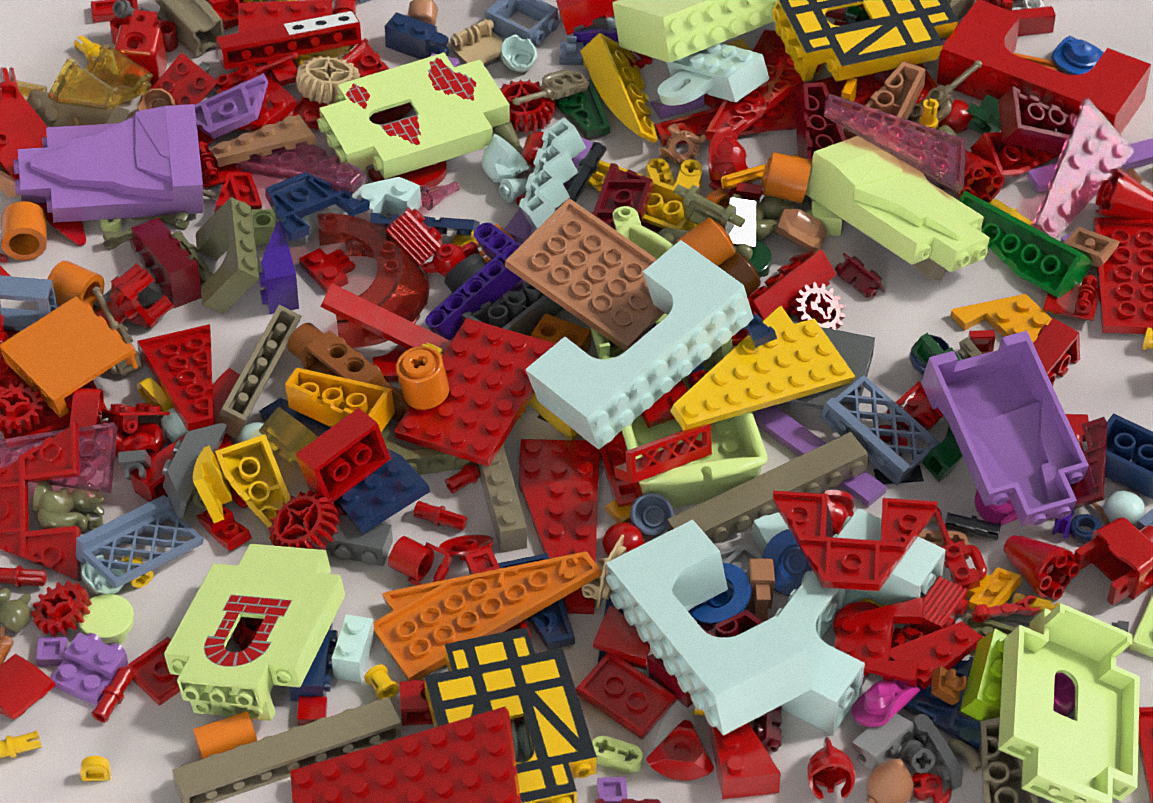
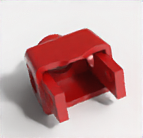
(150, 49)
(1122, 556)

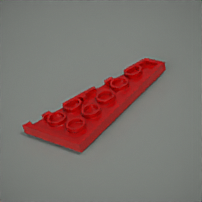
(184, 372)

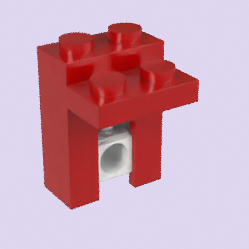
(1034, 15)

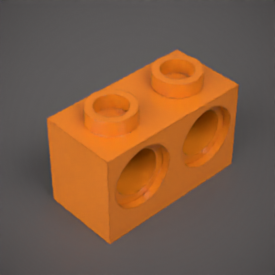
(554, 329)

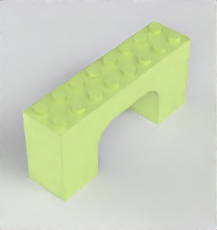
(683, 27)

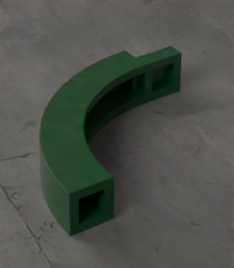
(947, 454)

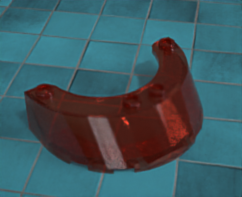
(399, 281)

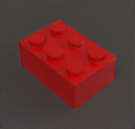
(343, 455)

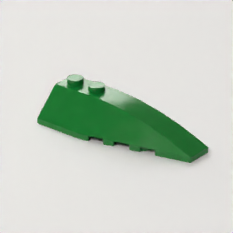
(1030, 251)

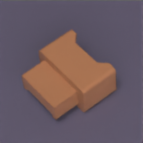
(762, 586)

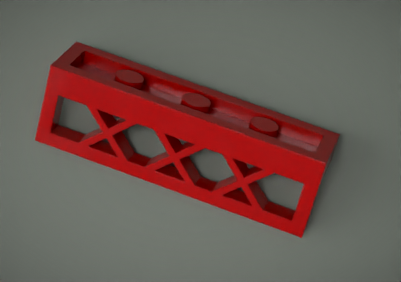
(670, 457)

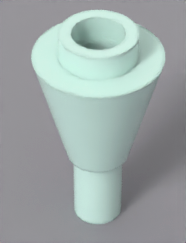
(512, 188)

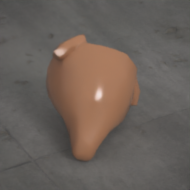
(889, 783)

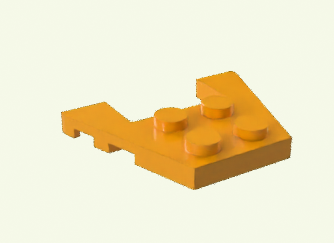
(1005, 315)

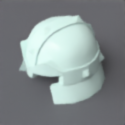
(502, 160)

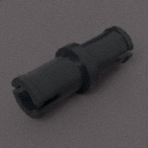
(972, 526)

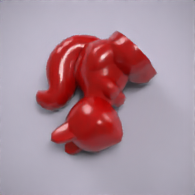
(146, 437)

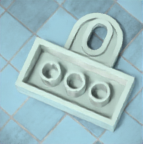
(715, 71)

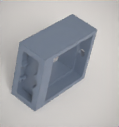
(537, 9)
(26, 290)

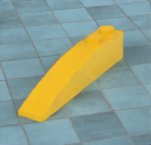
(619, 84)
(664, 206)

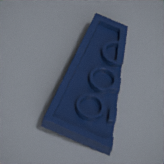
(462, 226)
(551, 622)

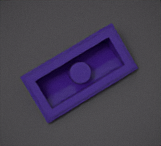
(587, 35)

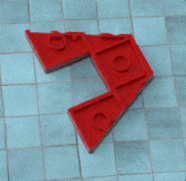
(367, 63)
(47, 547)
(847, 561)

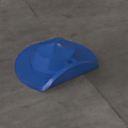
(1075, 56)
(788, 561)
(728, 602)

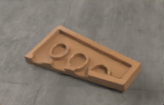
(263, 141)

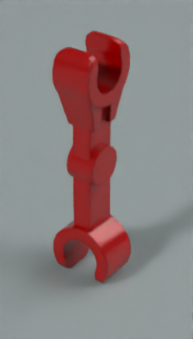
(983, 612)

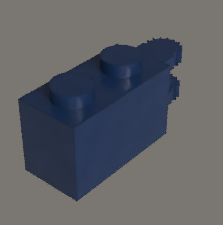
(414, 37)

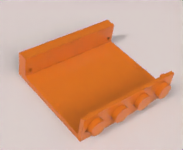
(65, 352)

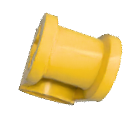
(689, 174)

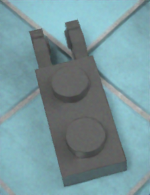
(947, 765)

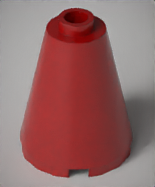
(1124, 197)

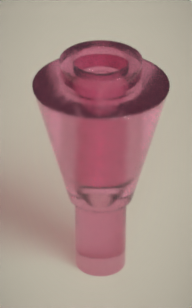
(434, 195)

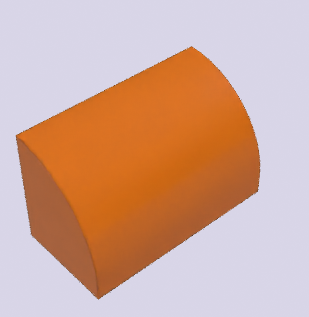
(224, 735)

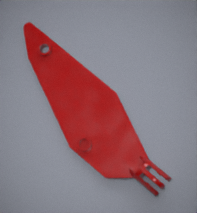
(24, 130)

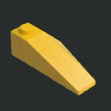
(255, 476)

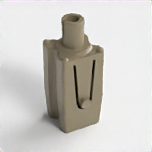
(195, 23)

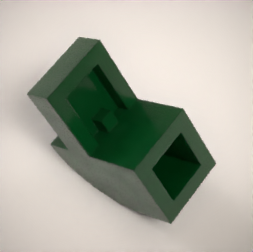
(985, 117)

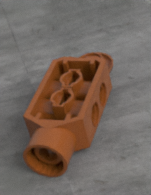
(333, 356)

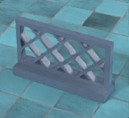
(882, 456)
(127, 530)

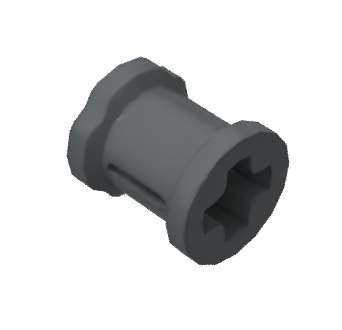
(917, 752)

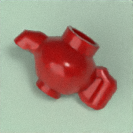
(448, 257)

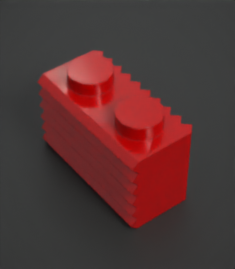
(414, 235)
(942, 605)

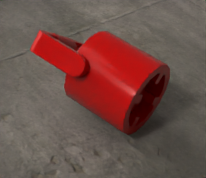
(417, 559)

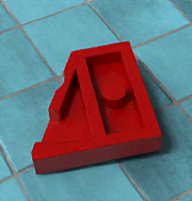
(240, 187)

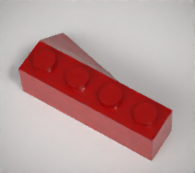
(782, 287)

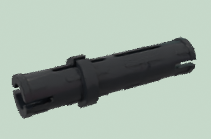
(587, 168)

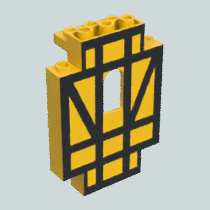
(894, 34)
(507, 673)

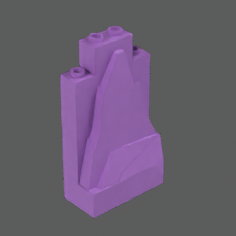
(116, 168)
(1009, 428)

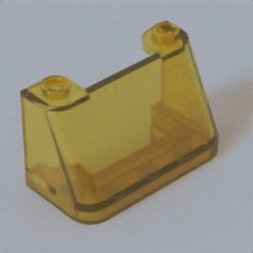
(102, 83)

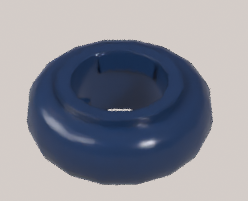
(1084, 520)

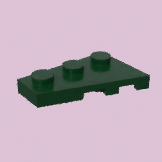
(585, 112)

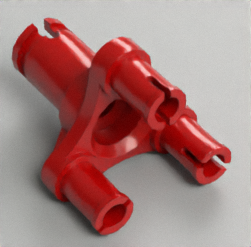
(124, 299)

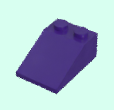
(278, 274)

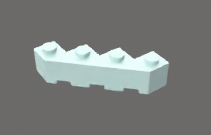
(551, 170)
(384, 196)

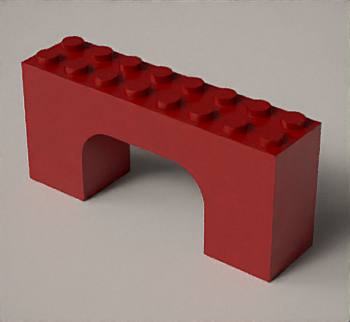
(990, 35)

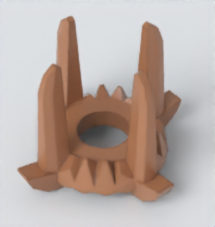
(676, 137)

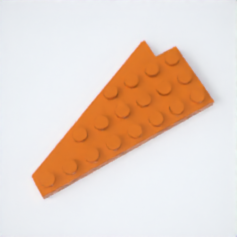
(473, 607)

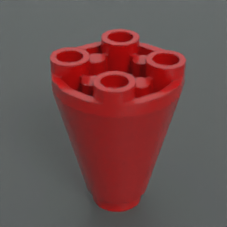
(981, 178)
(1042, 565)

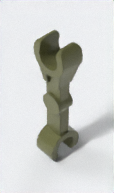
(178, 220)
(115, 238)

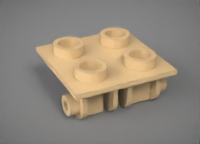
(477, 43)
(599, 588)

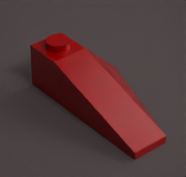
(1009, 158)

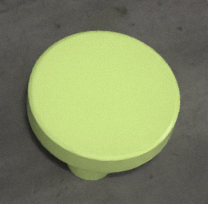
(109, 618)

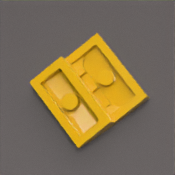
(211, 484)

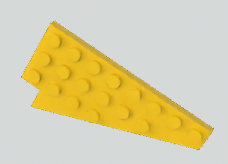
(755, 378)

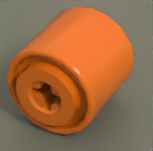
(786, 177)
(23, 231)
(710, 241)
(72, 281)
(422, 377)

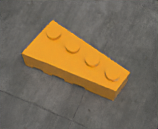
(334, 397)

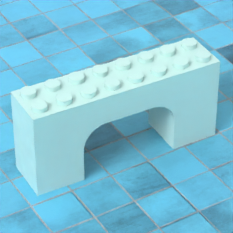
(609, 394)
(811, 614)
(728, 676)

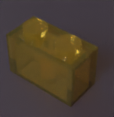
(286, 434)

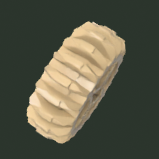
(320, 78)

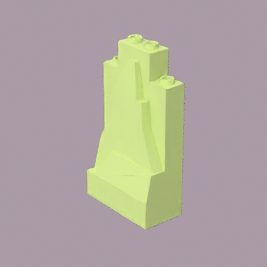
(895, 205)

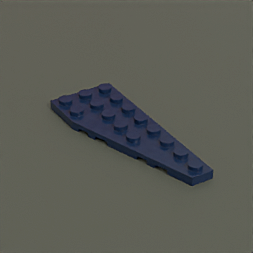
(380, 493)

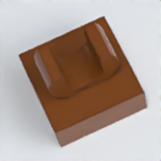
(947, 685)

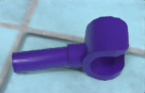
(1063, 525)

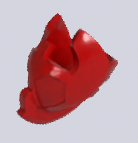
(725, 154)
(830, 768)

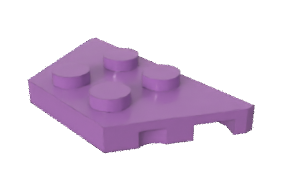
(231, 108)

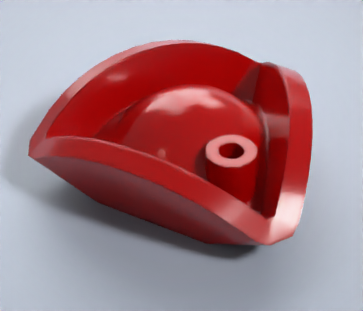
(839, 507)
(681, 754)

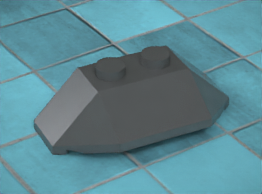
(179, 471)

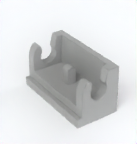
(883, 741)

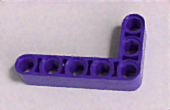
(482, 287)

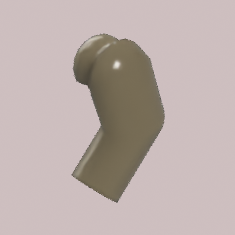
(967, 752)

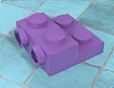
(89, 667)

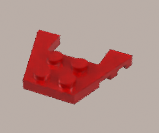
(275, 106)
(869, 639)

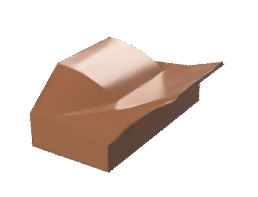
(801, 229)
(1093, 245)

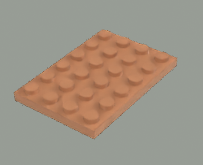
(589, 273)

